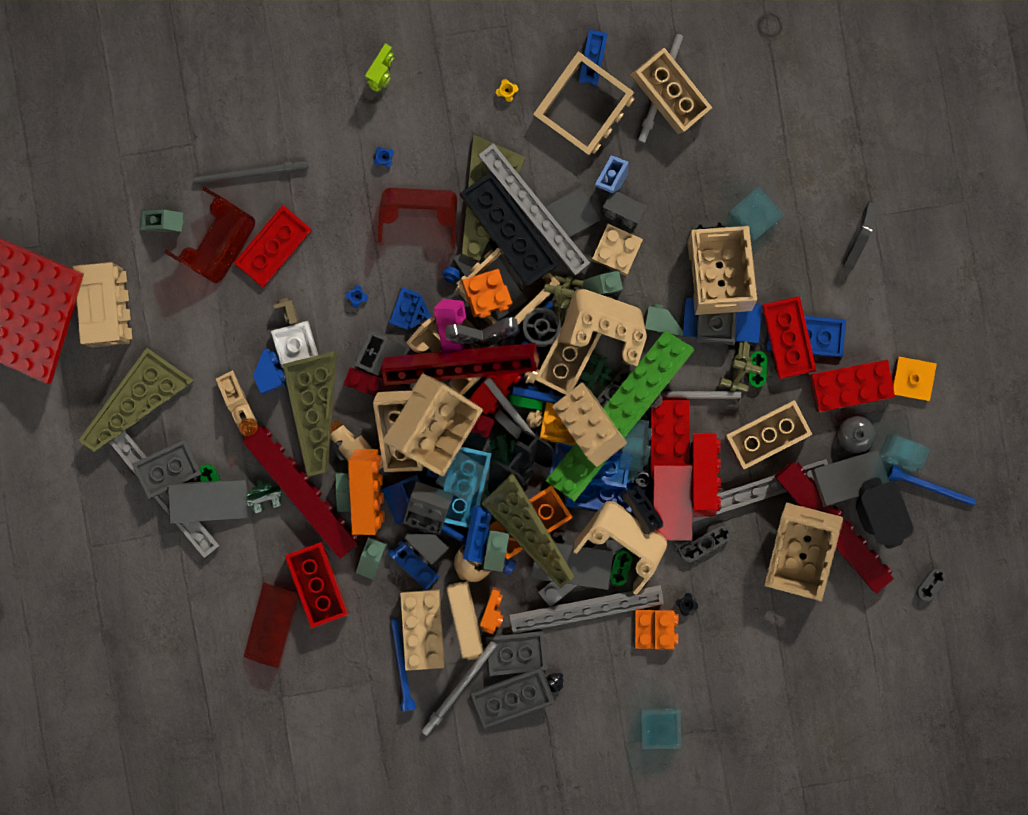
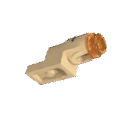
(237, 403)
(344, 441)

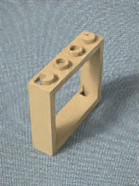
(559, 85)
(479, 268)
(465, 619)

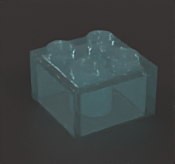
(756, 212)
(637, 450)
(904, 452)
(463, 477)
(660, 728)

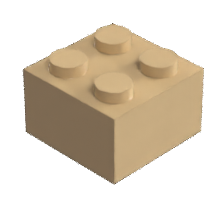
(617, 249)

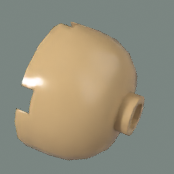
(469, 570)

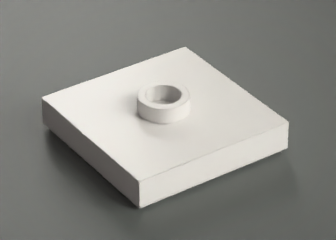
(294, 342)

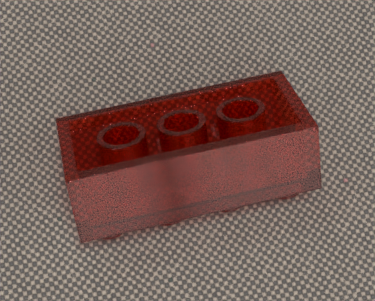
(271, 625)

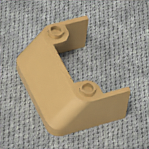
(625, 528)

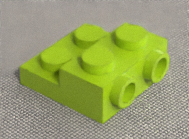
(379, 72)

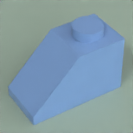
(613, 175)

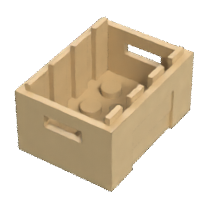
(732, 249)
(103, 305)
(433, 425)
(808, 575)

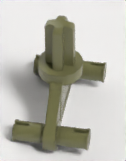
(562, 292)
(743, 365)

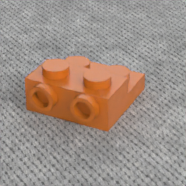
(486, 294)
(492, 617)
(655, 629)

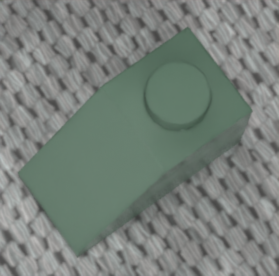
(161, 221)
(604, 283)
(661, 320)
(343, 492)
(496, 551)
(371, 558)

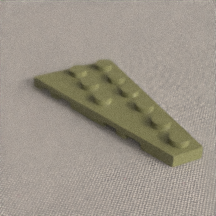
(475, 236)
(142, 391)
(311, 397)
(516, 514)

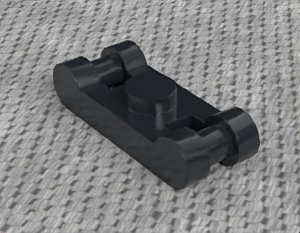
(642, 509)

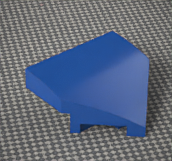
(409, 310)

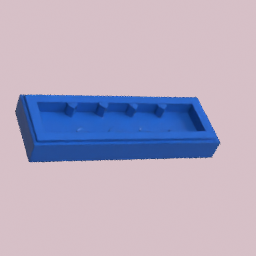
(532, 393)

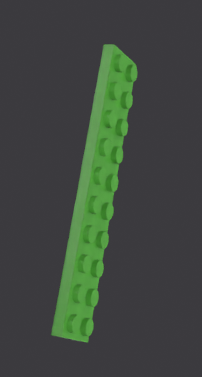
(625, 409)

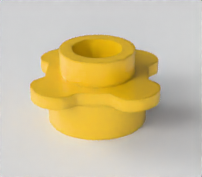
(505, 84)

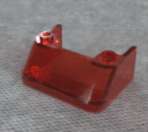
(441, 200)
(220, 243)

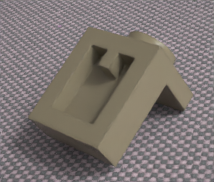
(290, 314)

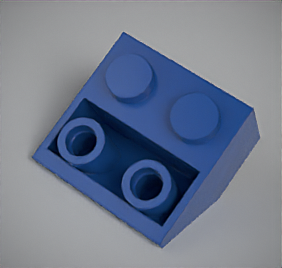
(267, 374)
(398, 497)

